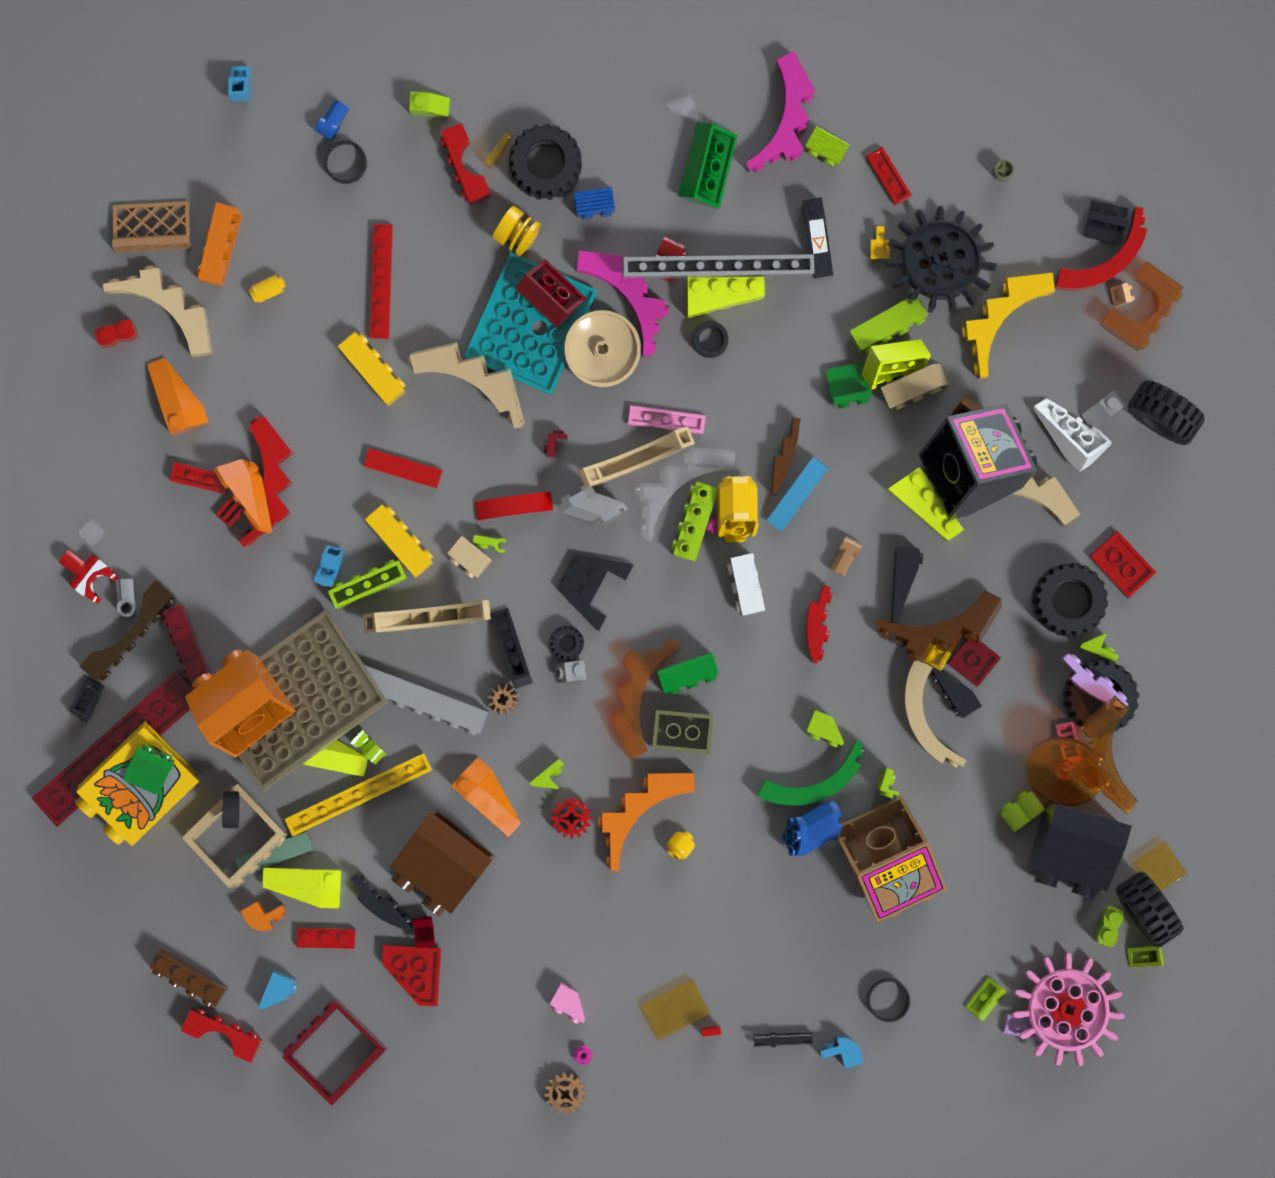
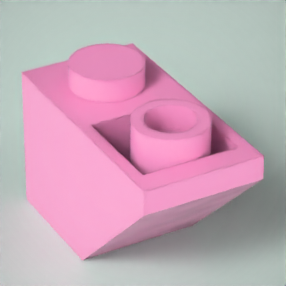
(569, 1002)

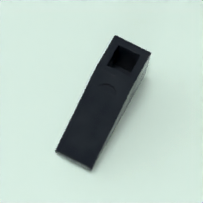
(960, 696)

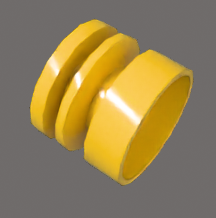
(517, 231)

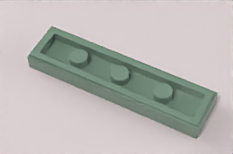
(290, 848)

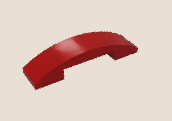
(514, 505)

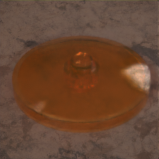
(1064, 771)

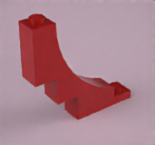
(273, 452)

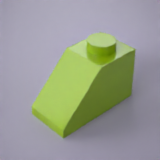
(429, 104)

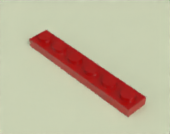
(381, 281)

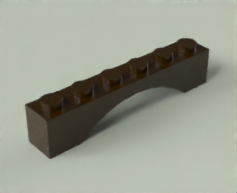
(155, 600)

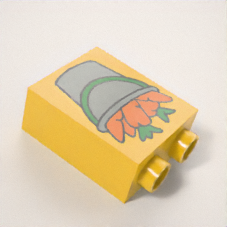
(124, 806)

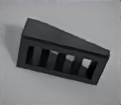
(88, 709)

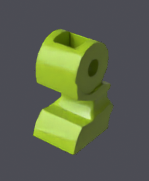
(368, 746)

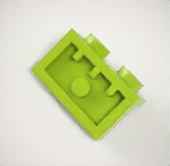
(886, 779)

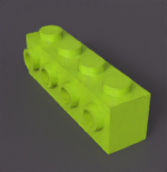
(888, 324)
(695, 522)
(366, 585)

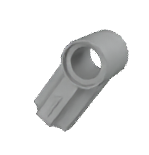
(126, 595)

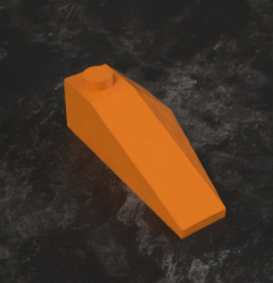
(485, 793)

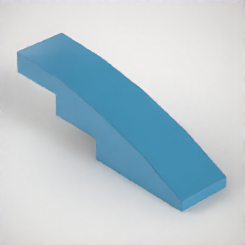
(797, 494)

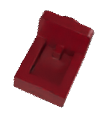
(550, 446)
(424, 932)

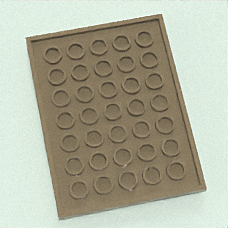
(326, 689)

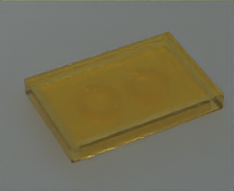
(675, 1009)

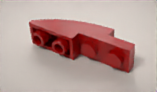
(815, 632)

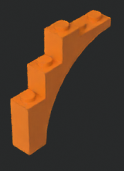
(635, 804)

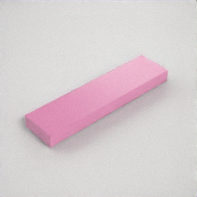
(665, 419)

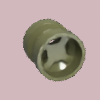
(1005, 168)

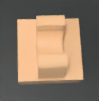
(1121, 294)

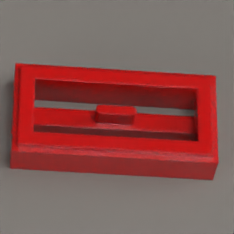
(224, 507)

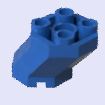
(812, 829)

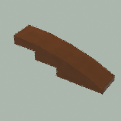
(783, 462)

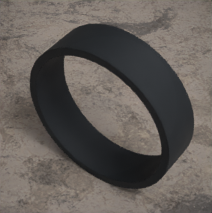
(342, 142)
(907, 1006)

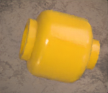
(680, 845)

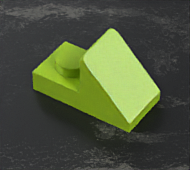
(1094, 647)
(544, 779)

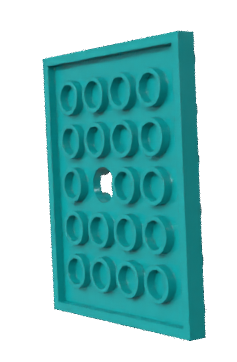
(507, 332)

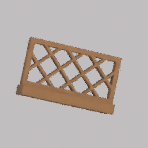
(148, 242)

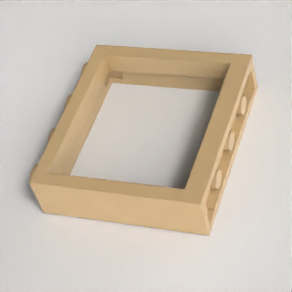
(251, 865)

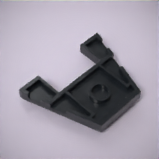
(583, 581)

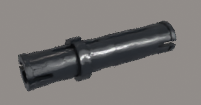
(782, 1039)

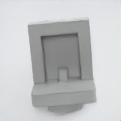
(570, 671)

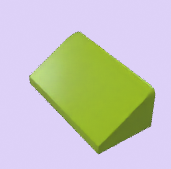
(985, 999)

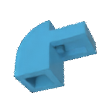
(239, 84)
(330, 566)
(847, 1048)

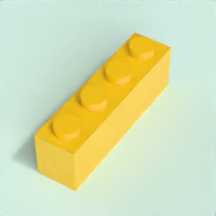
(371, 368)
(399, 541)

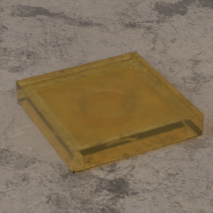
(1161, 866)

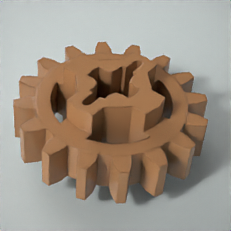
(558, 1087)

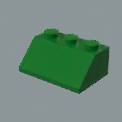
(688, 674)

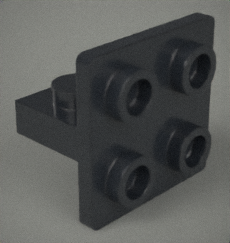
(1106, 222)

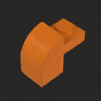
(258, 918)

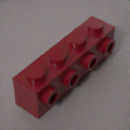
(186, 641)

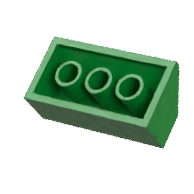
(707, 165)

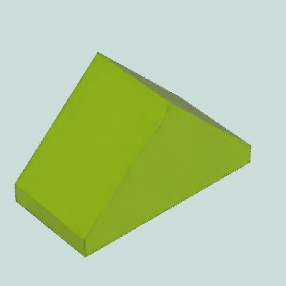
(1145, 956)

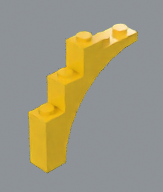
(982, 331)

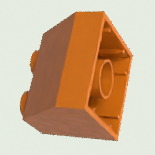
(238, 703)

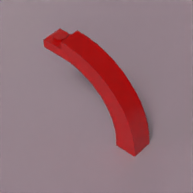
(1088, 278)

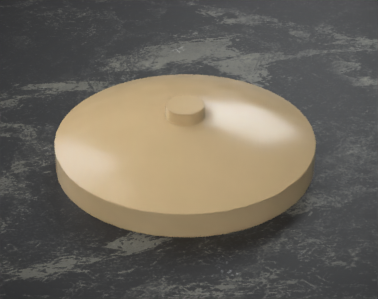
(602, 348)

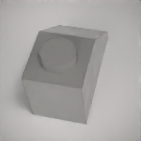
(1103, 409)

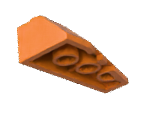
(177, 401)
(248, 491)

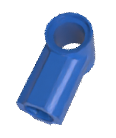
(329, 124)

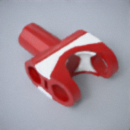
(86, 573)

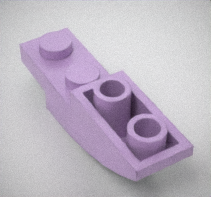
(1099, 688)

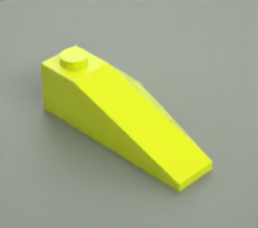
(340, 758)
(310, 886)

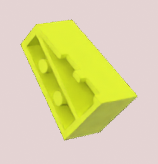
(894, 360)

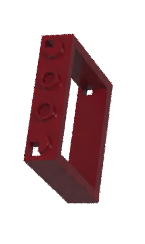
(304, 1035)

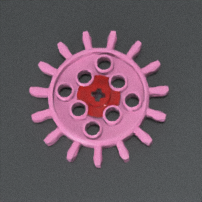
(1037, 1009)

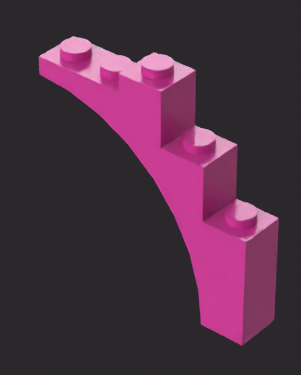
(797, 90)
(608, 268)

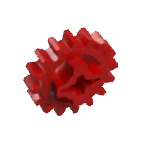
(571, 826)

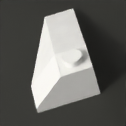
(1075, 439)

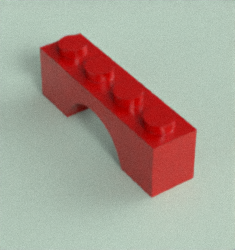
(457, 141)
(244, 1044)

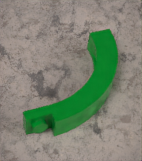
(805, 795)

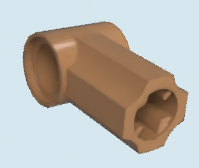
(847, 552)

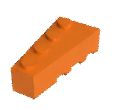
(219, 244)

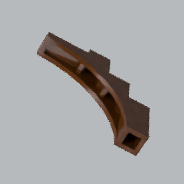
(945, 635)

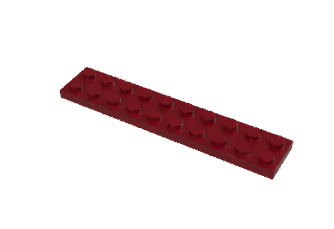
(159, 710)

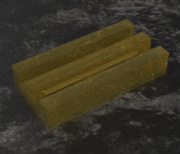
(498, 149)

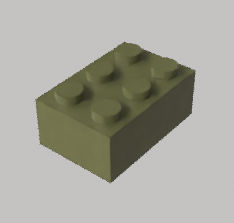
(682, 731)

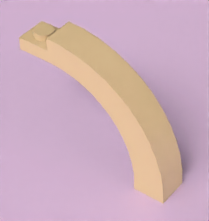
(637, 458)
(915, 716)

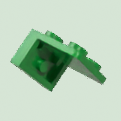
(848, 386)
(149, 769)

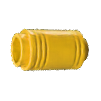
(267, 288)

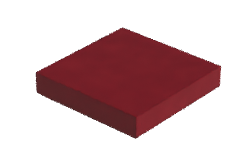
(974, 661)

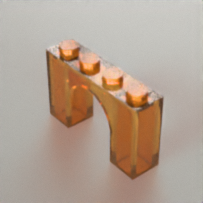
(1165, 293)

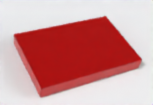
(1122, 564)

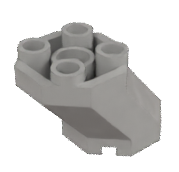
(591, 507)

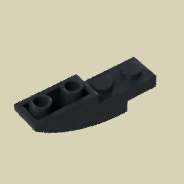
(385, 910)

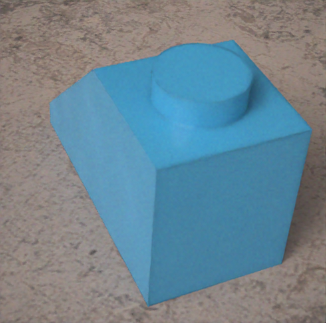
(278, 989)

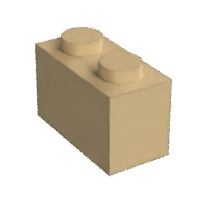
(469, 557)

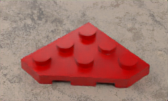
(415, 971)

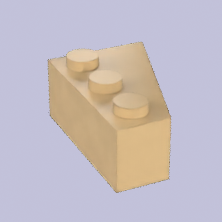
(915, 386)

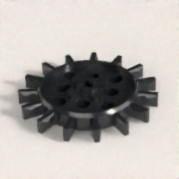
(930, 255)

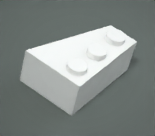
(746, 584)

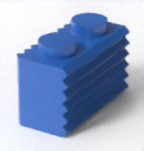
(594, 203)

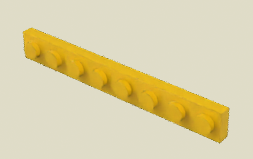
(358, 794)

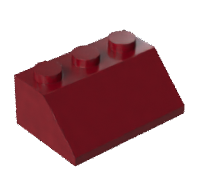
(550, 293)

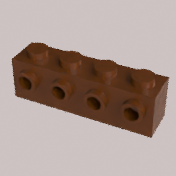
(188, 977)

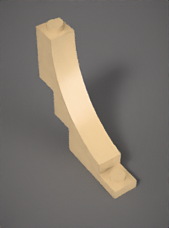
(496, 386)

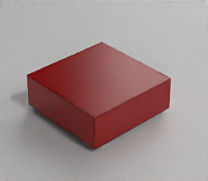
(711, 1031)

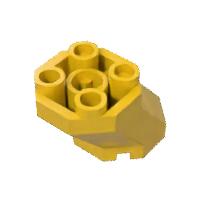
(737, 508)

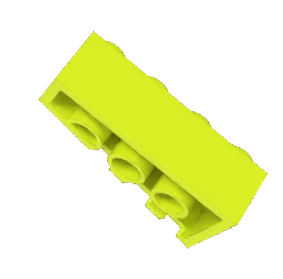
(719, 293)
(921, 499)

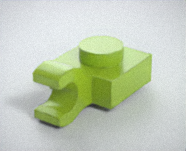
(483, 542)

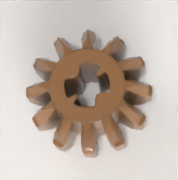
(496, 697)

